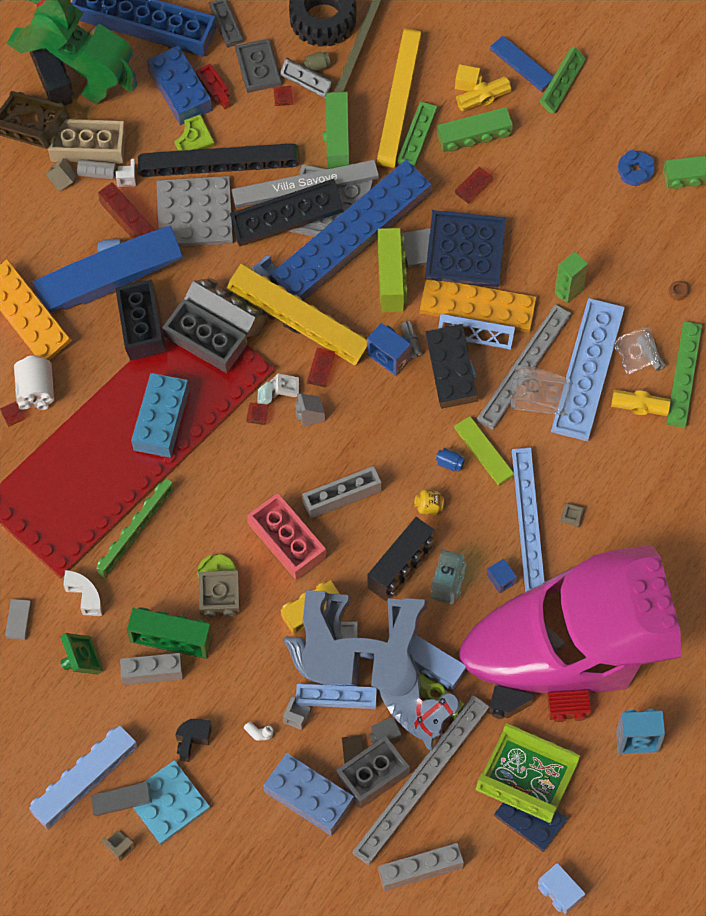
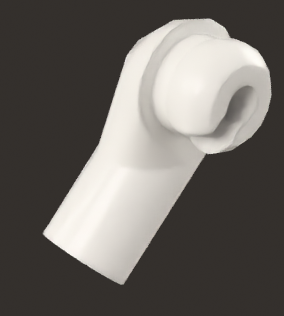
(259, 734)

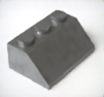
(373, 771)

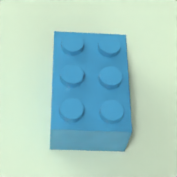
(640, 731)

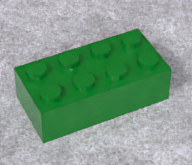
(169, 632)

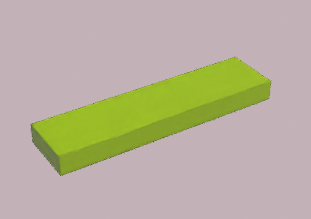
(484, 451)

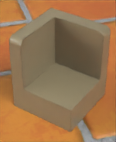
(61, 174)
(118, 845)

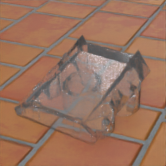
(637, 350)

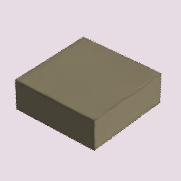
(571, 515)

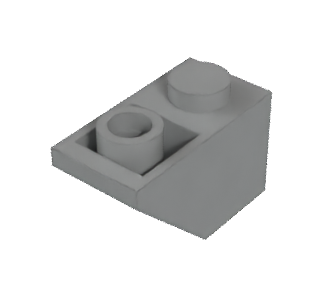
(309, 409)

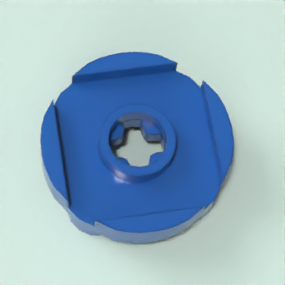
(639, 159)

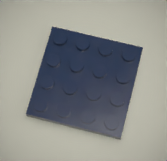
(465, 248)

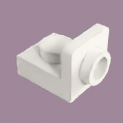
(285, 385)

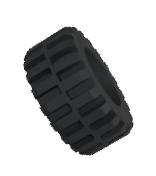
(322, 30)

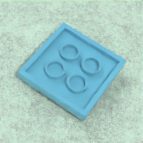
(173, 803)

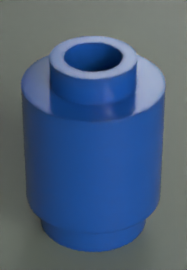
(450, 459)

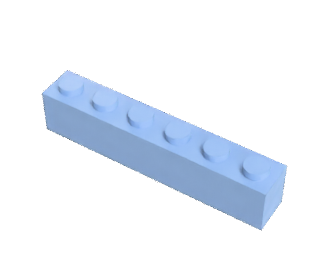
(83, 777)

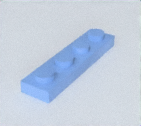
(336, 696)

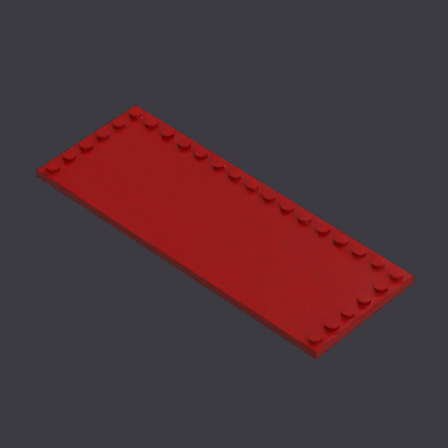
(87, 470)

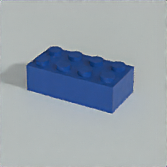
(179, 84)

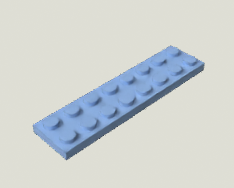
(589, 367)

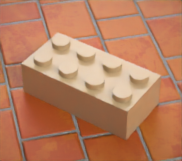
(89, 141)

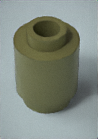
(317, 61)

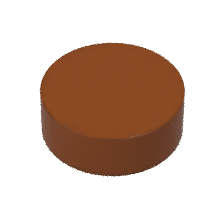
(678, 290)

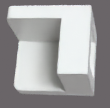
(126, 175)

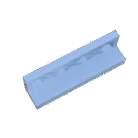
(480, 326)

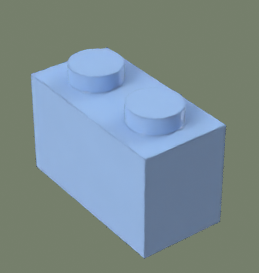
(560, 889)

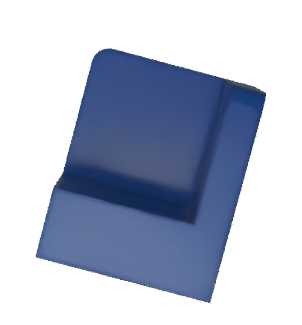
(501, 576)

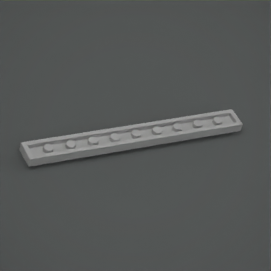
(420, 780)

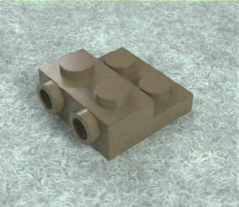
(219, 593)

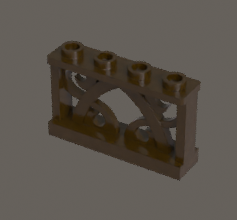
(28, 104)

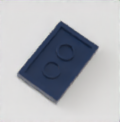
(530, 827)

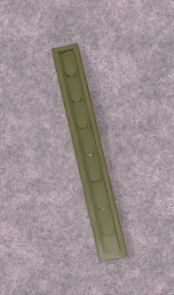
(357, 46)

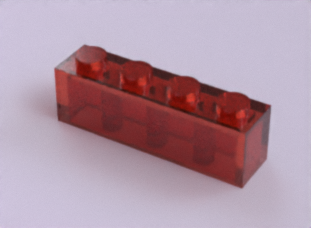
(124, 211)

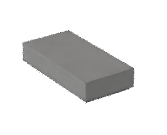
(18, 619)

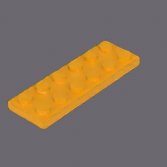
(478, 304)
(29, 314)

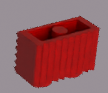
(568, 705)

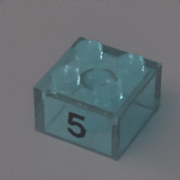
(448, 577)

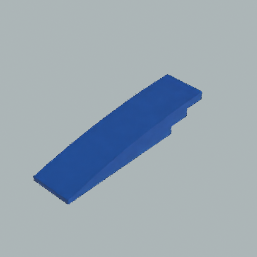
(108, 269)

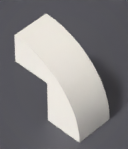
(90, 599)

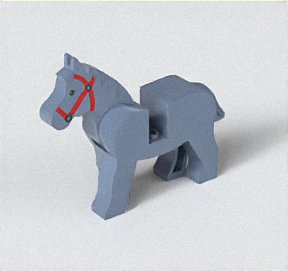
(336, 661)

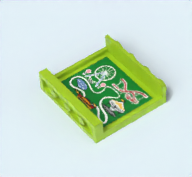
(528, 772)

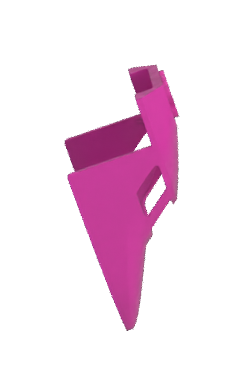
(613, 610)

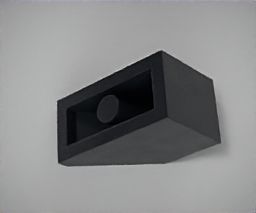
(508, 702)

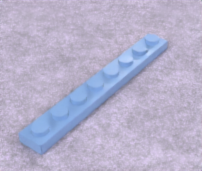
(528, 518)

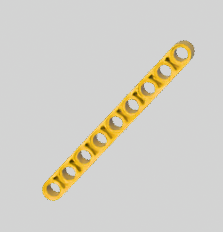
(399, 98)

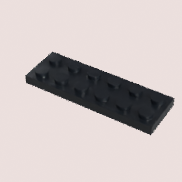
(286, 212)

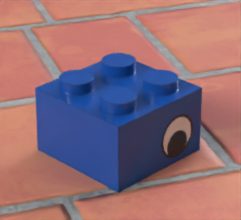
(389, 349)

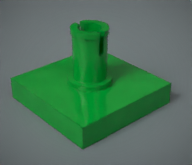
(80, 654)

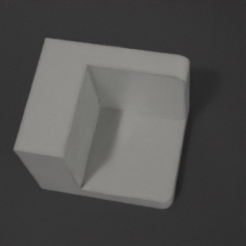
(295, 714)

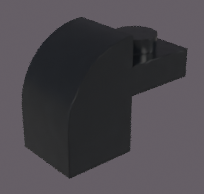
(190, 732)

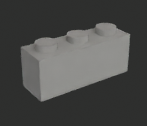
(151, 669)

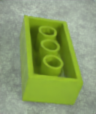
(392, 270)

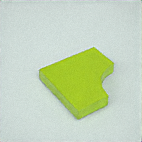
(195, 135)

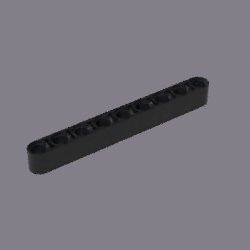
(218, 160)

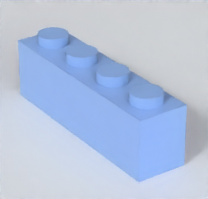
(437, 664)

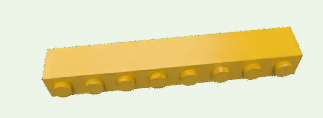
(298, 314)

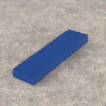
(521, 63)

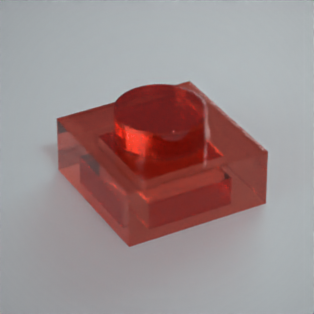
(283, 95)
(257, 413)
(12, 414)

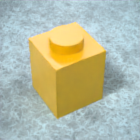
(467, 78)

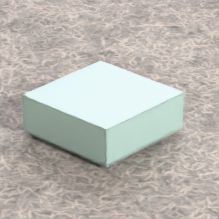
(265, 393)

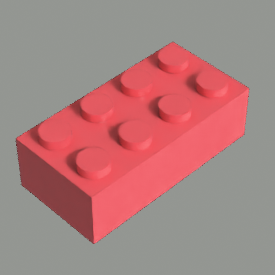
(286, 536)

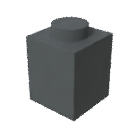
(385, 728)

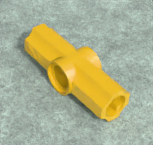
(483, 94)
(640, 402)

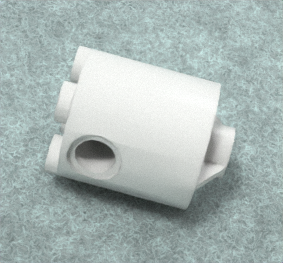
(34, 383)

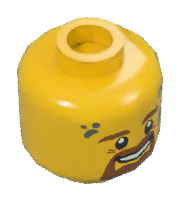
(429, 502)

